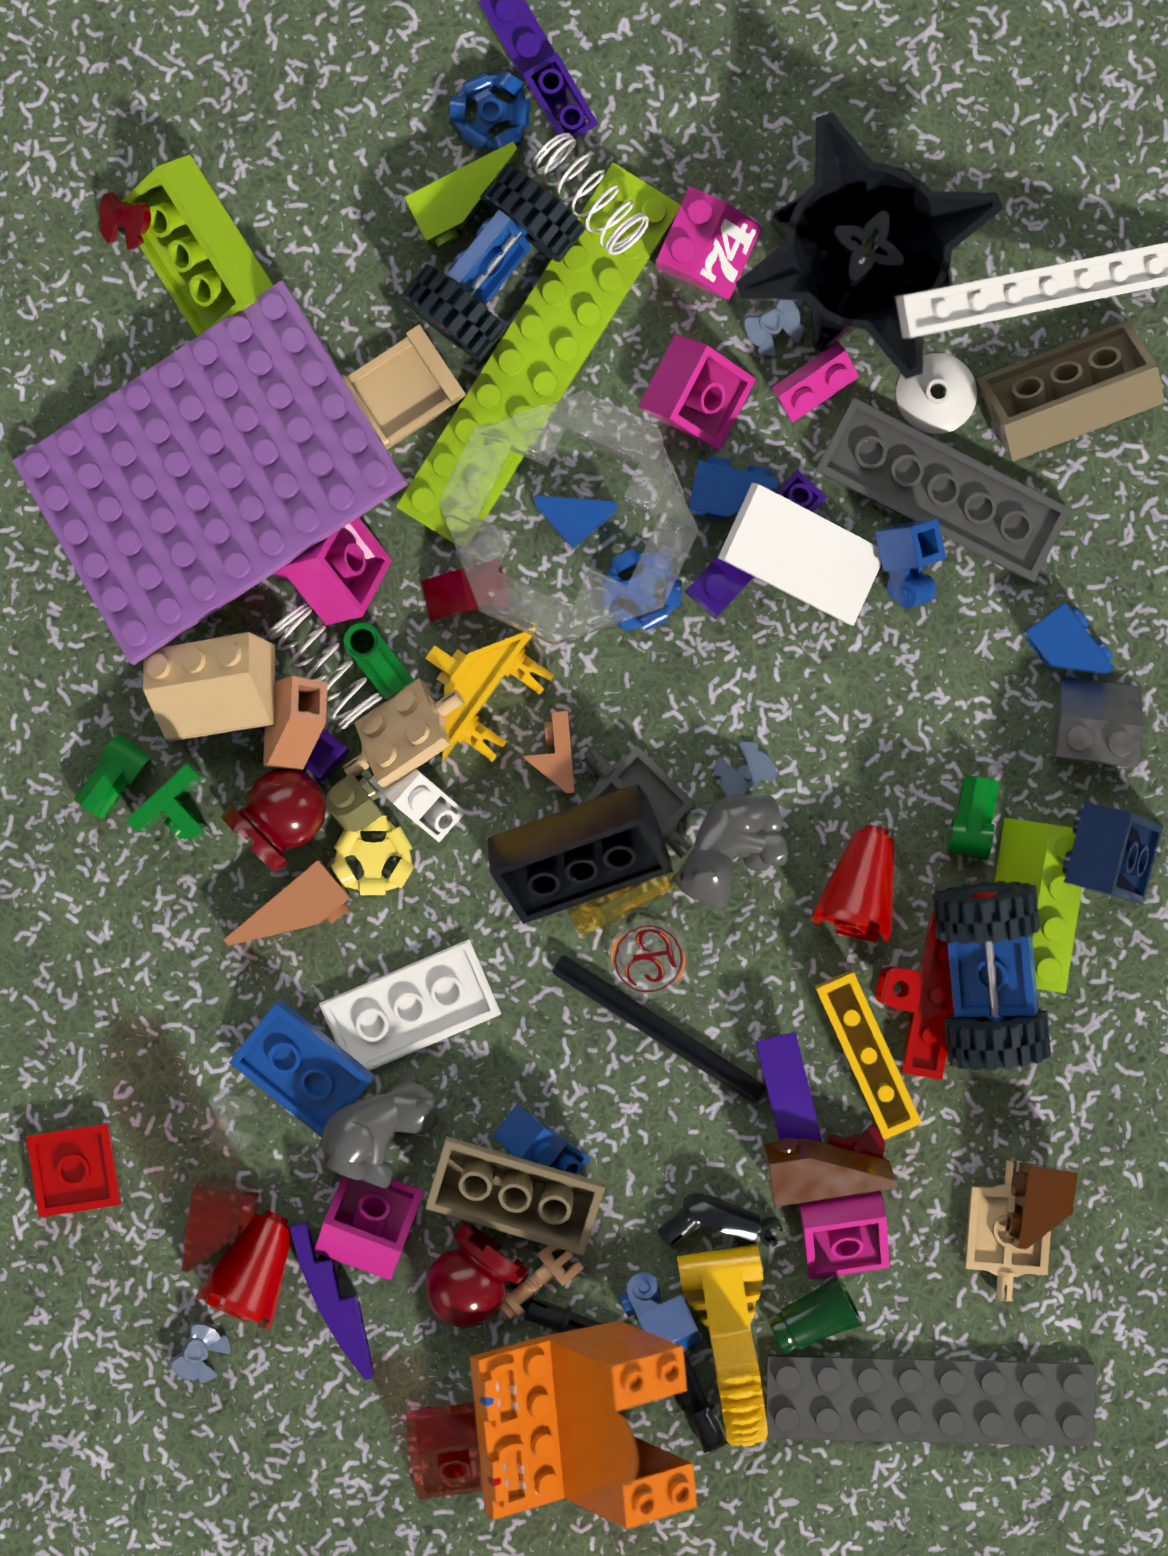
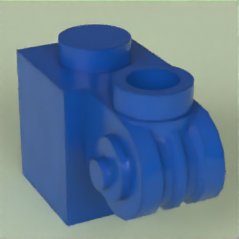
(904, 553)
(667, 1320)

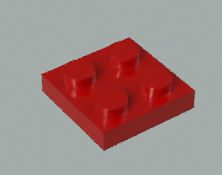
(73, 1170)

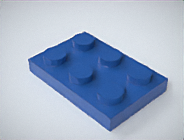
(300, 1067)

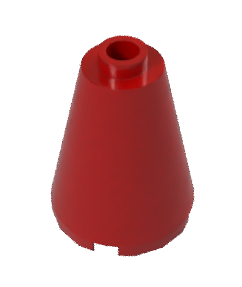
(861, 888)
(251, 1272)

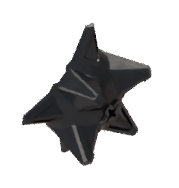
(833, 223)

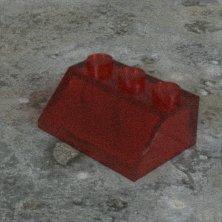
(216, 1216)
(444, 1450)

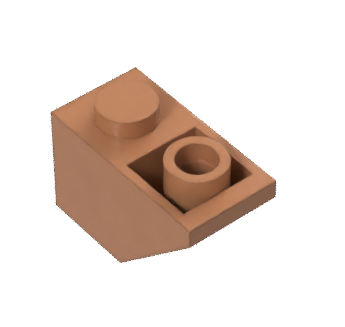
(298, 722)

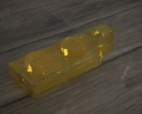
(619, 903)

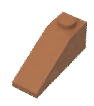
(301, 904)

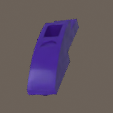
(539, 66)
(723, 582)

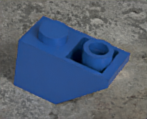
(721, 489)
(1065, 644)
(537, 1142)

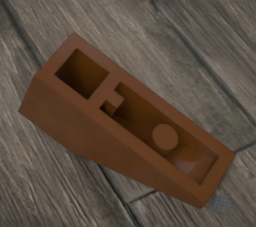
(815, 1171)

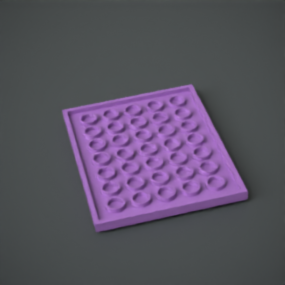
(209, 473)

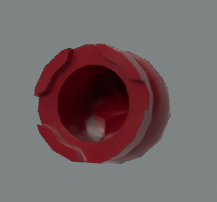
(279, 814)
(469, 1281)

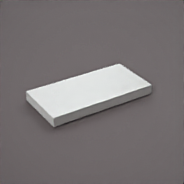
(802, 554)
(411, 1007)

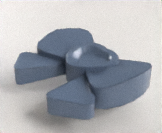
(783, 316)
(758, 769)
(190, 1362)

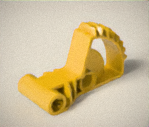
(724, 1293)

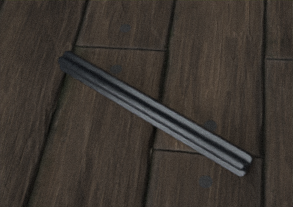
(658, 1029)

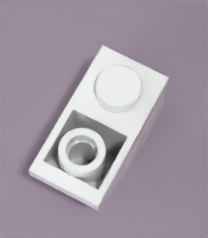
(423, 803)

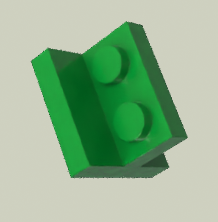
(169, 801)

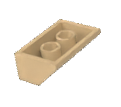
(211, 686)

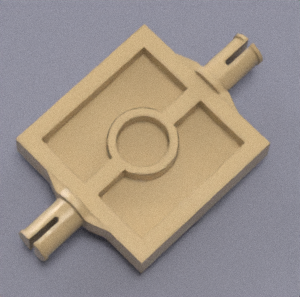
(403, 733)
(986, 1238)

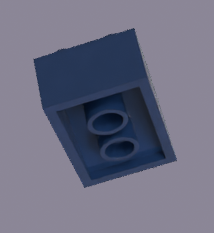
(1112, 852)

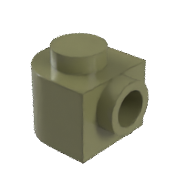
(353, 803)

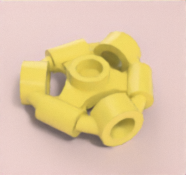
(373, 858)

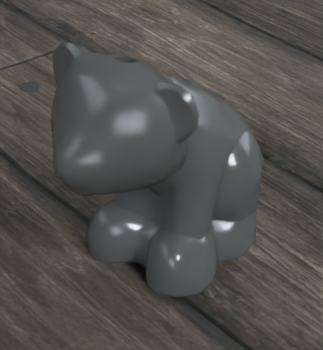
(732, 829)
(360, 1132)

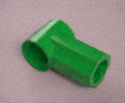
(379, 663)
(115, 772)
(973, 823)

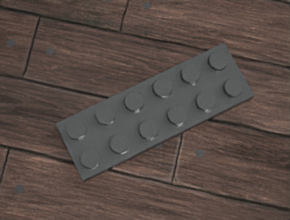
(933, 481)

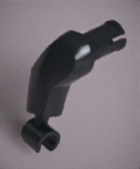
(719, 1215)

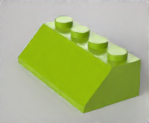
(197, 246)
(1035, 856)

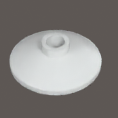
(942, 414)

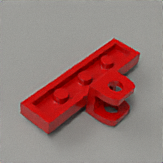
(929, 1000)

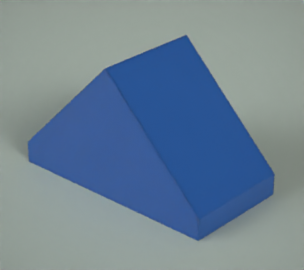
(574, 517)

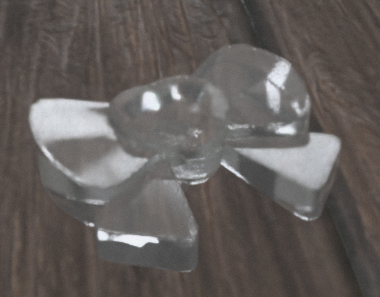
(225, 1109)

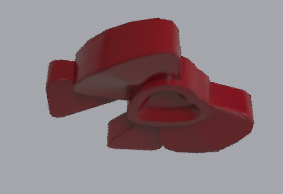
(120, 214)
(869, 1142)

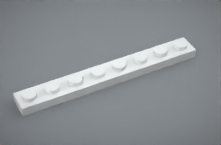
(1032, 290)

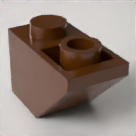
(1041, 1202)

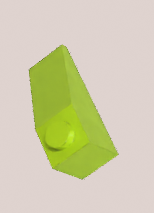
(453, 200)

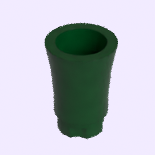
(815, 1316)

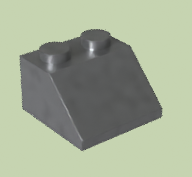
(1098, 722)

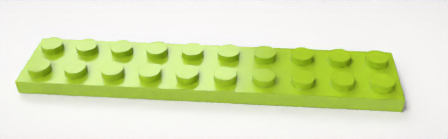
(546, 339)

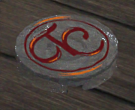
(647, 958)

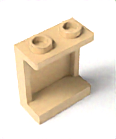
(405, 387)

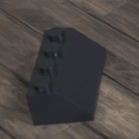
(579, 854)

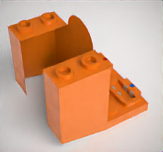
(555, 1430)

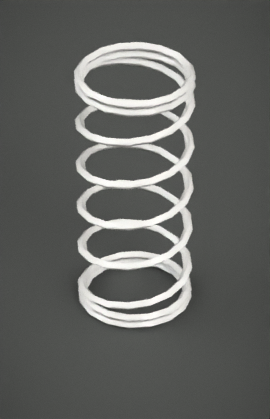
(555, 160)
(302, 612)

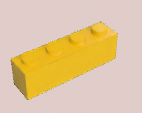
(868, 1054)

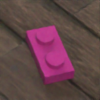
(815, 382)

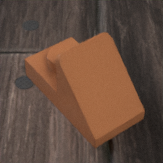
(557, 765)

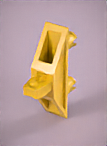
(475, 679)

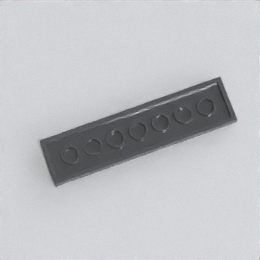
(930, 1400)

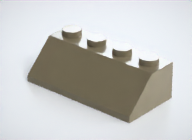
(1071, 390)
(515, 1196)

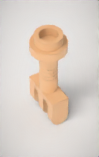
(550, 1268)

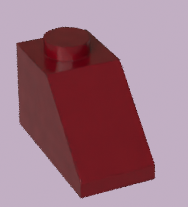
(449, 595)

